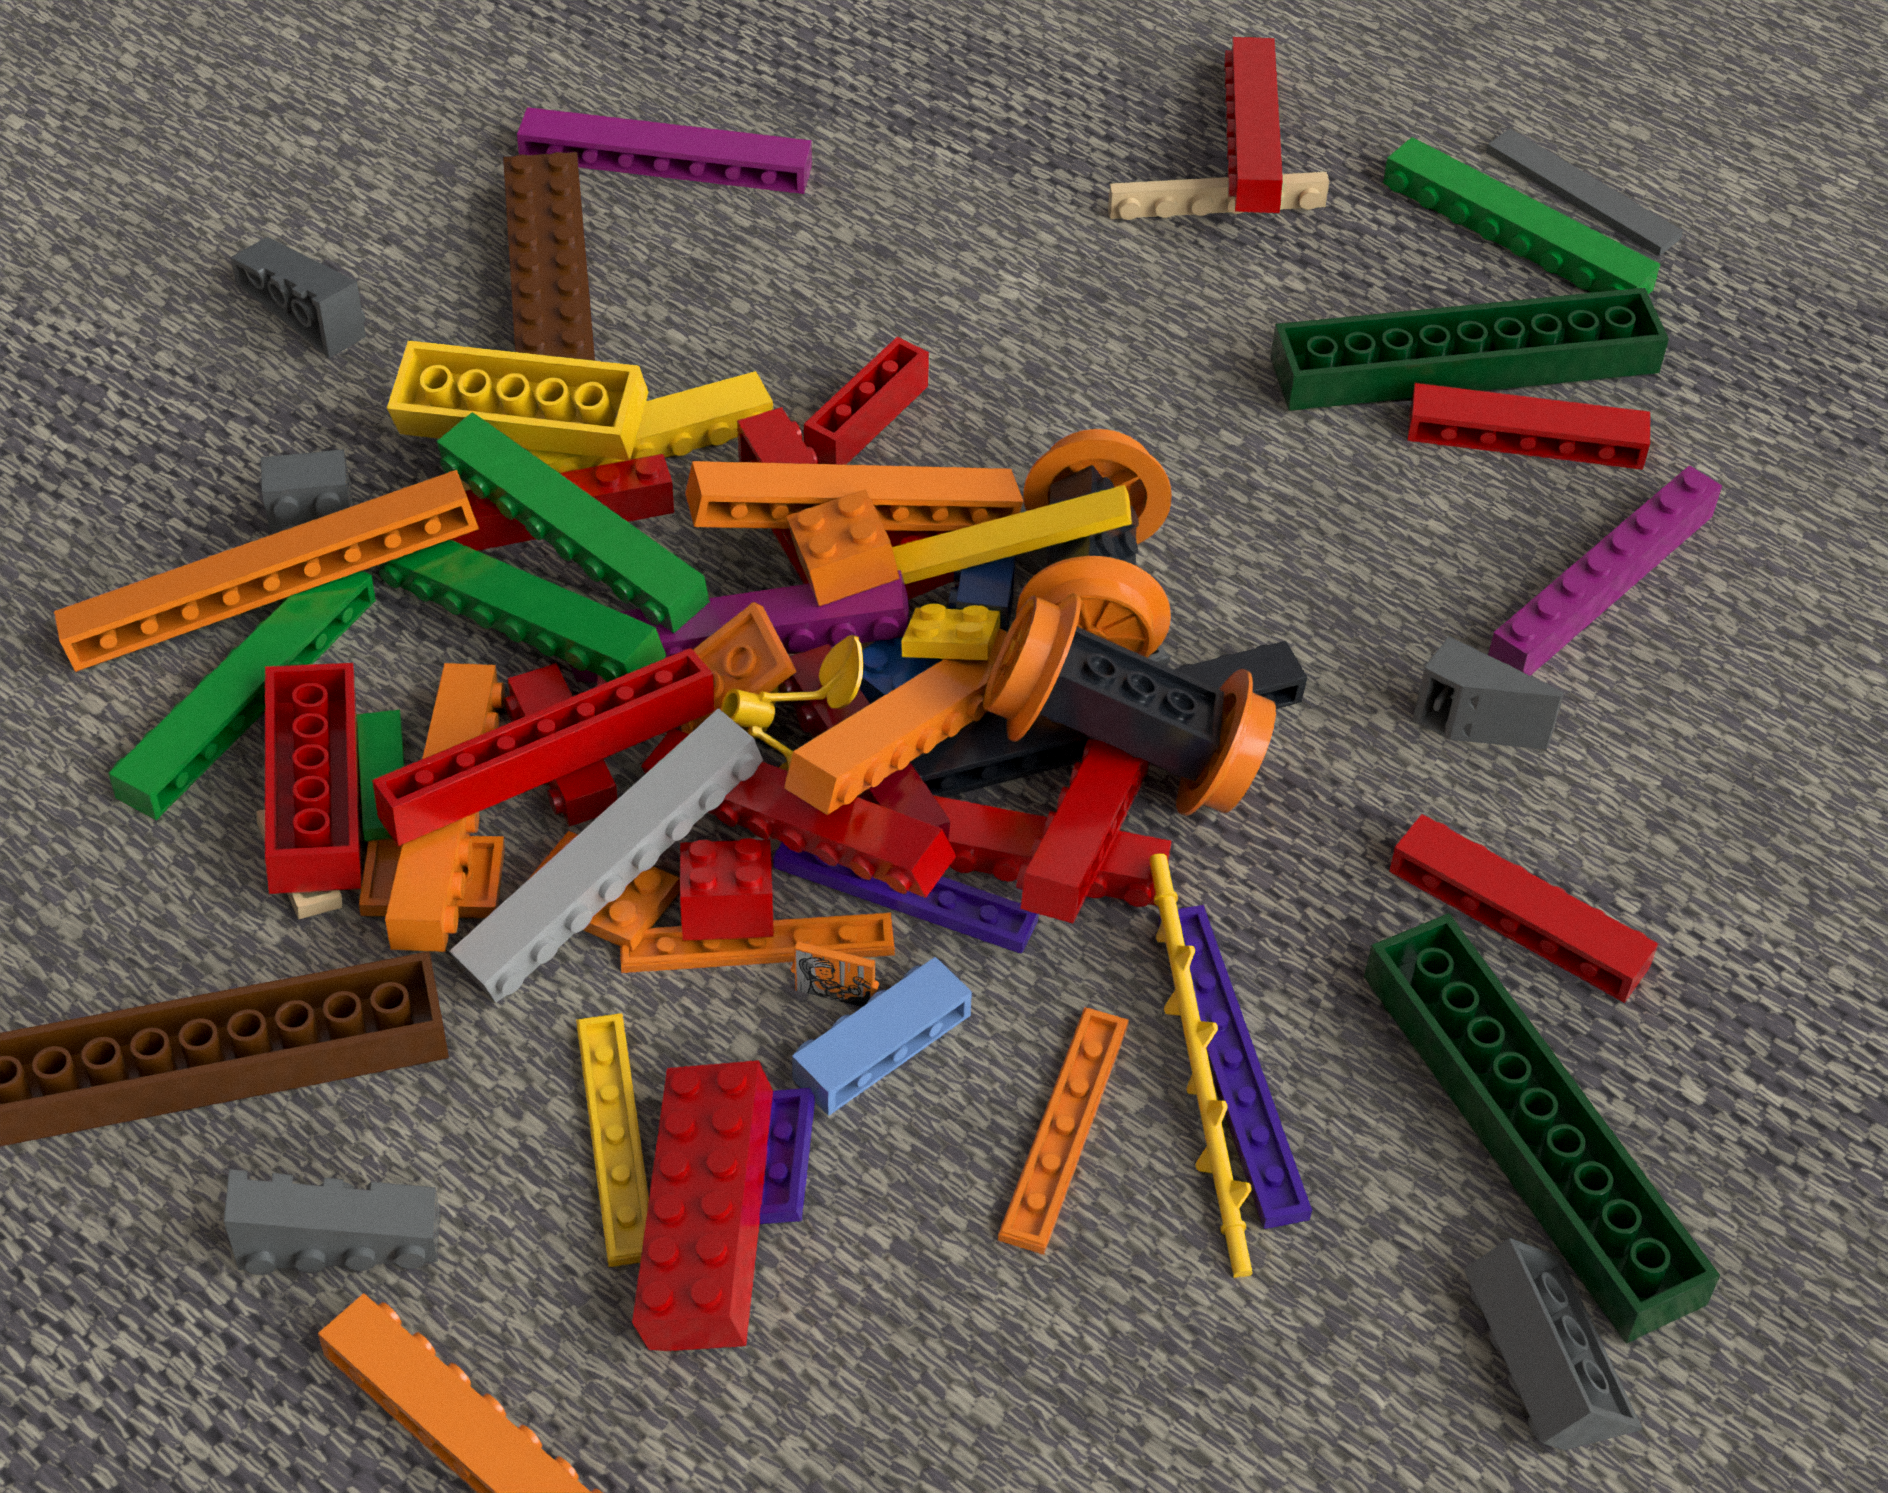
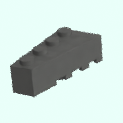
(303, 294)
(329, 1224)

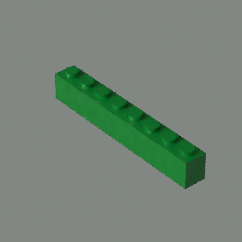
(1516, 221)
(574, 523)
(527, 609)
(234, 694)

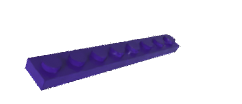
(1241, 1083)

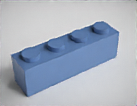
(881, 1035)

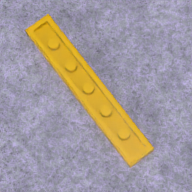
(1014, 534)
(614, 1136)

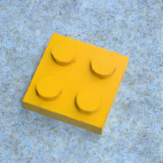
(951, 633)

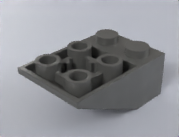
(1485, 700)

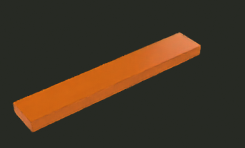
(852, 934)
(1063, 1131)

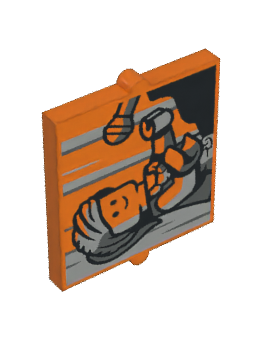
(834, 974)

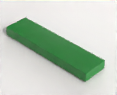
(379, 754)

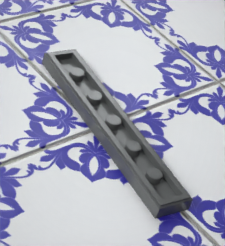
(1584, 192)

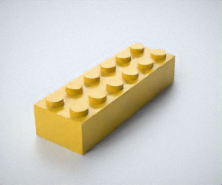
(526, 396)

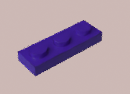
(787, 1155)

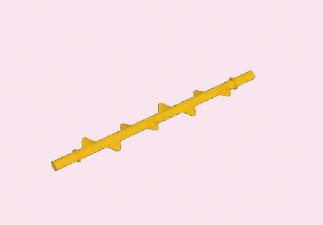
(1197, 1036)

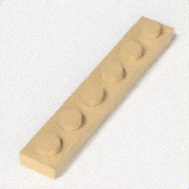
(1206, 196)

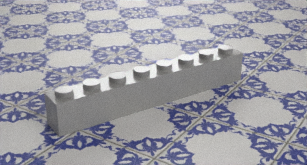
(607, 856)

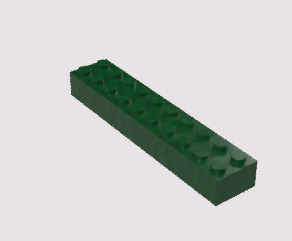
(1468, 348)
(1541, 1129)

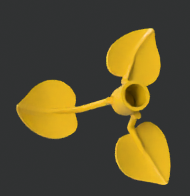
(840, 679)

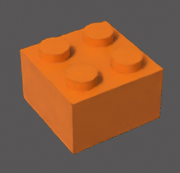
(843, 547)

